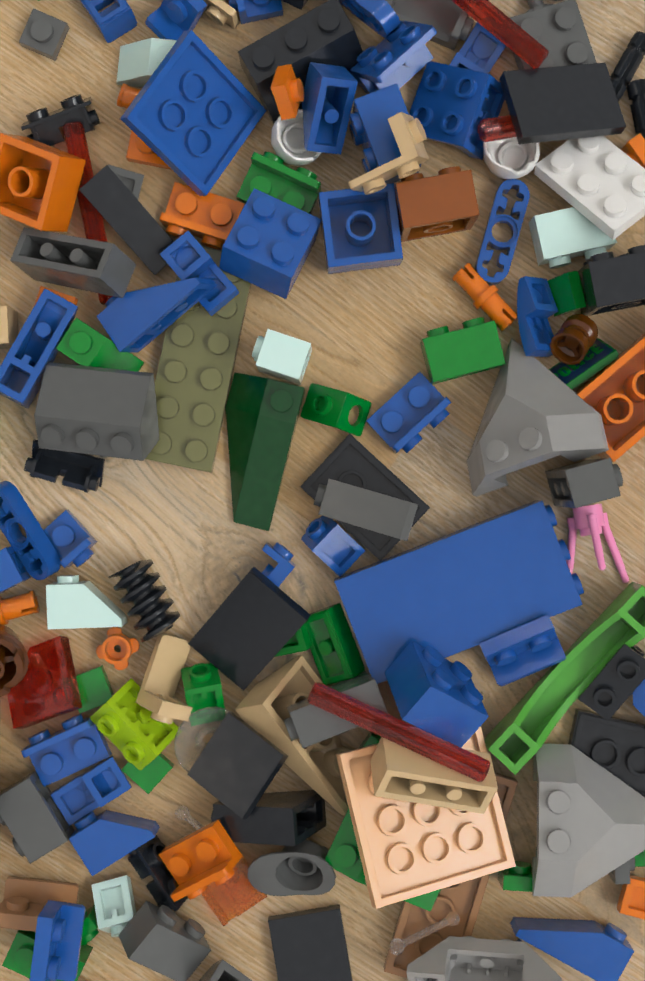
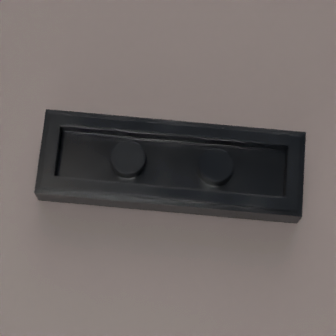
(128, 217)

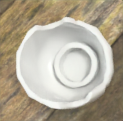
(288, 141)
(509, 159)

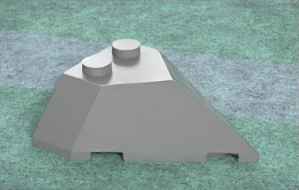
(530, 421)
(584, 821)
(480, 960)

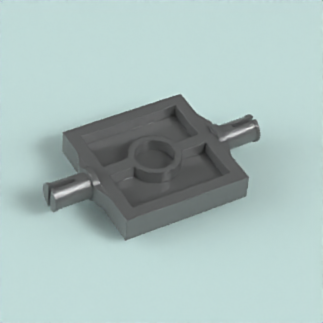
(558, 30)

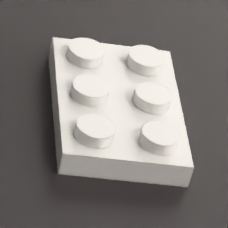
(597, 182)

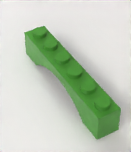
(538, 712)

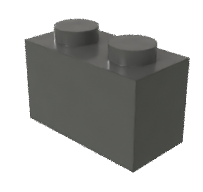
(33, 818)
(165, 942)

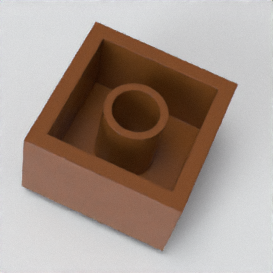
(436, 204)

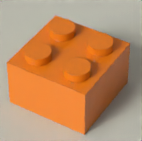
(38, 183)

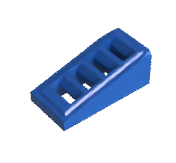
(112, 21)

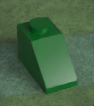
(95, 350)

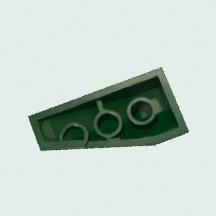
(260, 435)

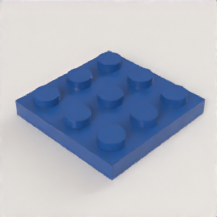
(194, 113)

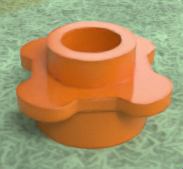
(107, 649)

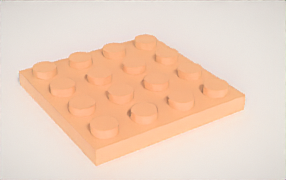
(415, 845)

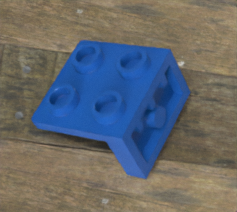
(395, 57)
(453, 104)

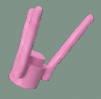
(592, 522)

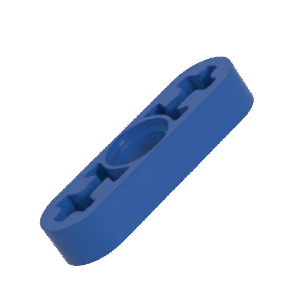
(375, 14)
(519, 209)
(38, 560)

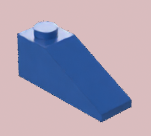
(149, 311)
(35, 347)
(581, 944)

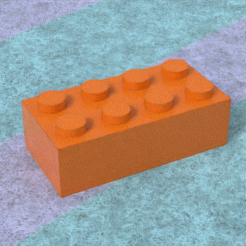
(620, 399)

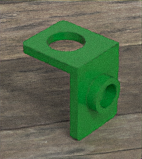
(333, 408)

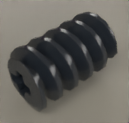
(145, 599)

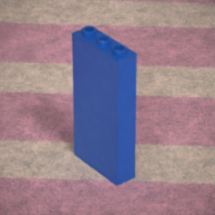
(461, 587)

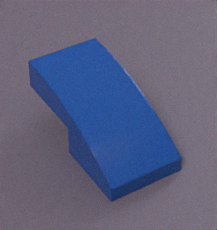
(479, 51)
(191, 260)
(534, 307)
(90, 790)

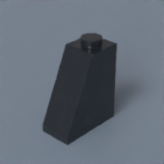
(276, 819)

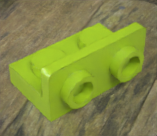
(132, 728)

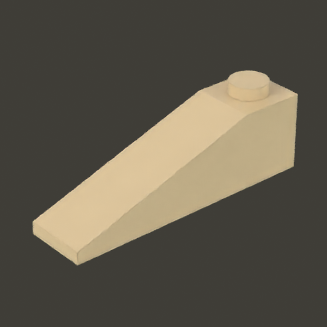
(265, 712)

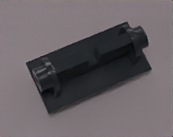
(46, 125)
(78, 469)
(615, 681)
(147, 863)

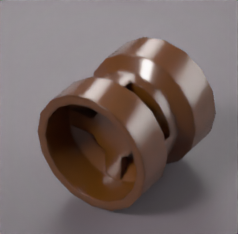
(574, 339)

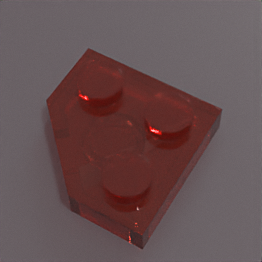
(47, 687)

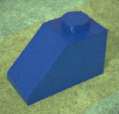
(327, 107)
(109, 837)

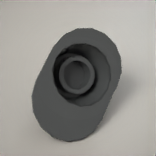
(293, 871)

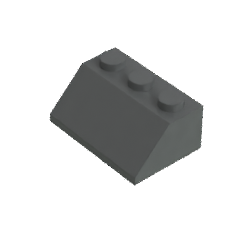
(97, 411)

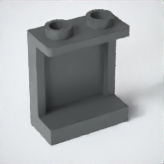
(444, 15)

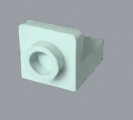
(114, 904)

